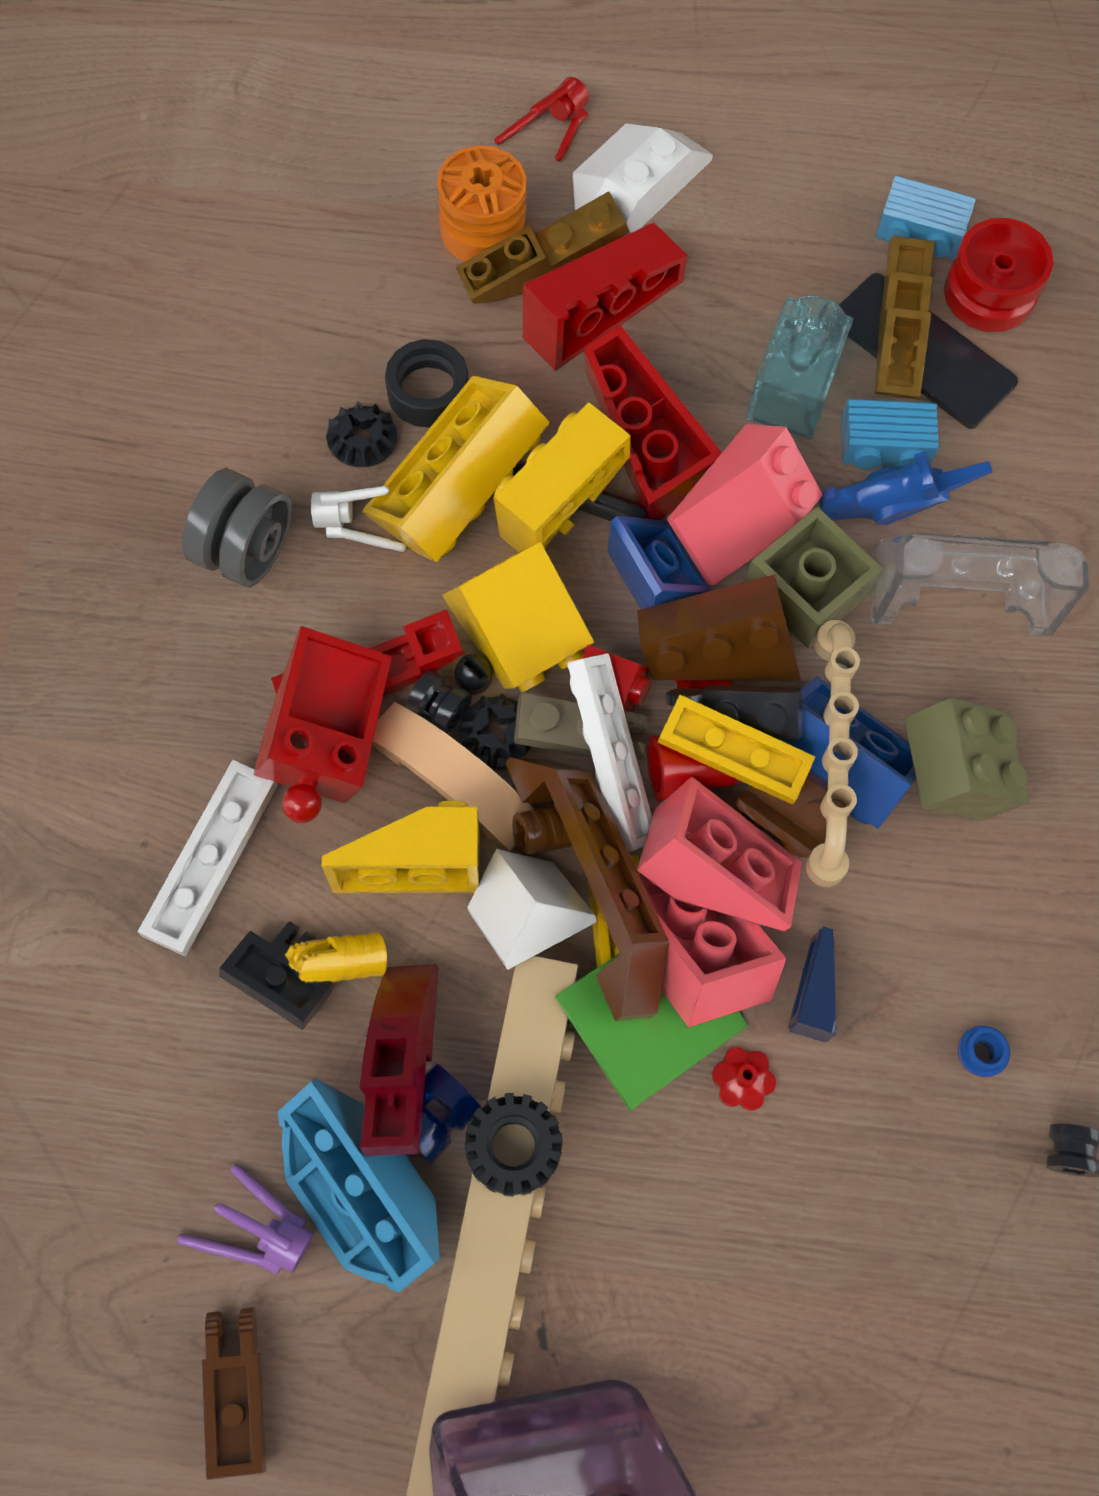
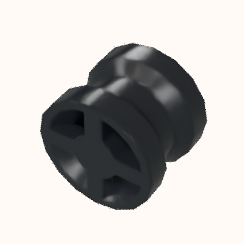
(1074, 1150)

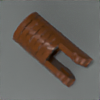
(539, 831)

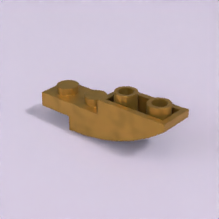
(528, 255)

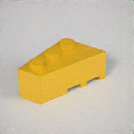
(560, 478)

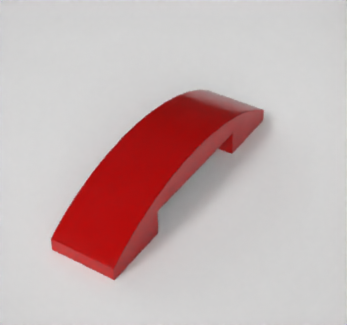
(425, 646)

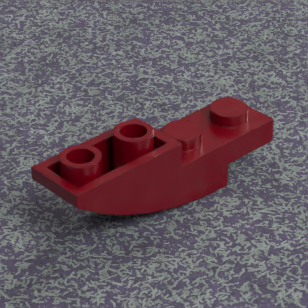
(396, 1058)

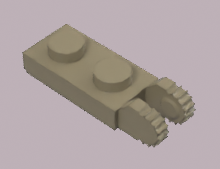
(559, 725)

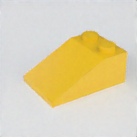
(416, 854)

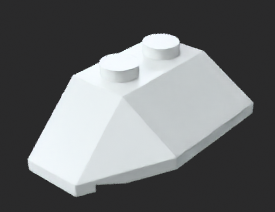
(641, 171)

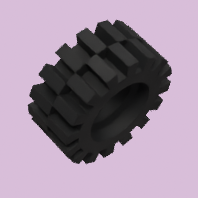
(506, 1111)

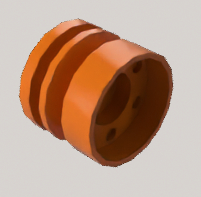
(480, 199)

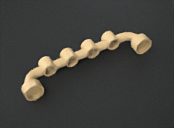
(834, 644)

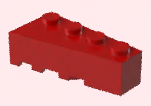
(599, 292)
(665, 439)

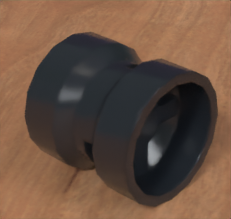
(438, 701)

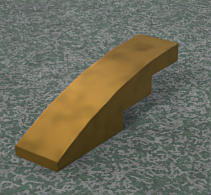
(904, 318)

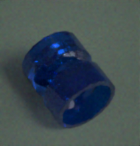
(455, 1100)

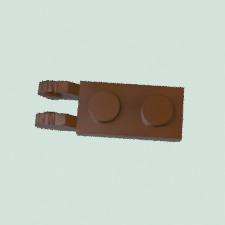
(233, 1401)

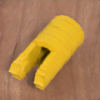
(339, 958)

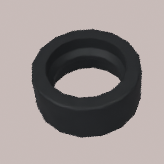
(420, 355)

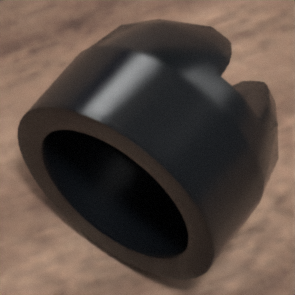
(467, 679)

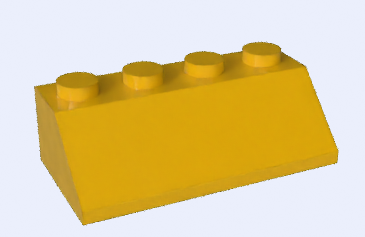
(457, 466)

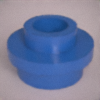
(997, 1046)

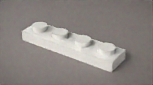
(611, 747)
(207, 859)

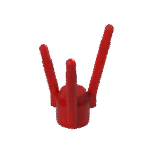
(564, 104)

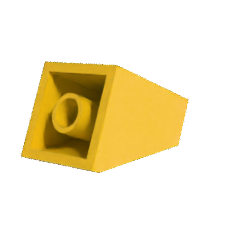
(520, 618)

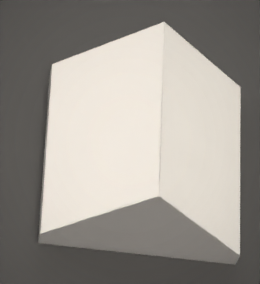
(526, 907)

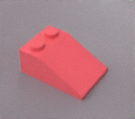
(745, 501)
(719, 859)
(713, 960)

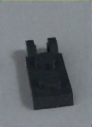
(766, 709)

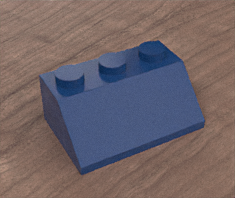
(883, 761)

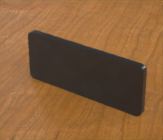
(955, 371)

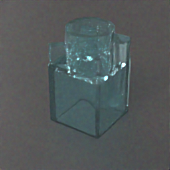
(799, 365)

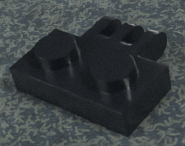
(265, 975)

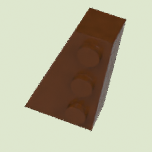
(720, 635)

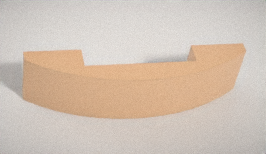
(450, 770)

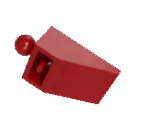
(322, 722)

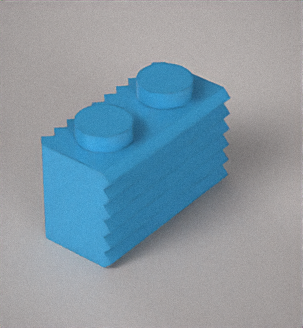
(926, 214)
(887, 432)

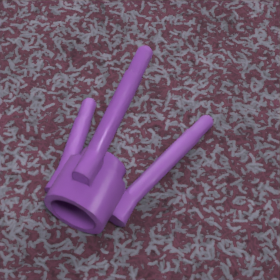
(281, 1242)

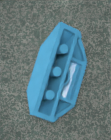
(365, 1207)

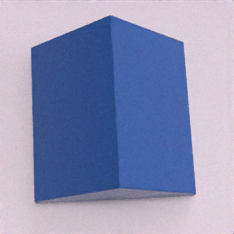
(653, 561)

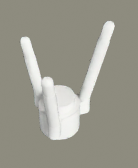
(335, 508)

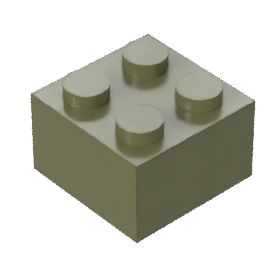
(817, 573)
(966, 760)

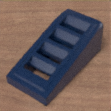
(816, 999)

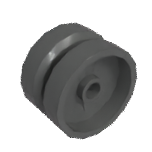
(237, 527)

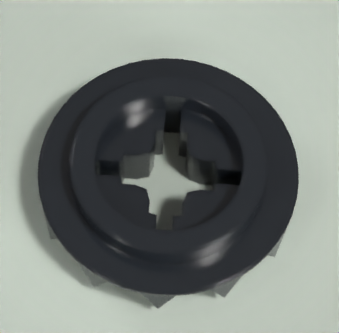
(356, 450)
(488, 747)

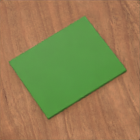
(644, 1052)

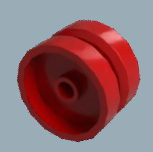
(998, 274)

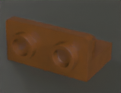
(797, 825)

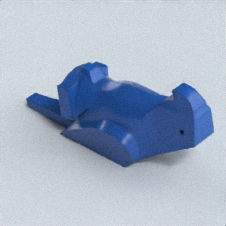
(898, 491)

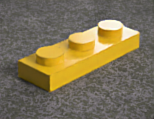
(736, 749)

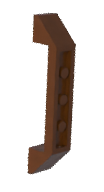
(636, 976)

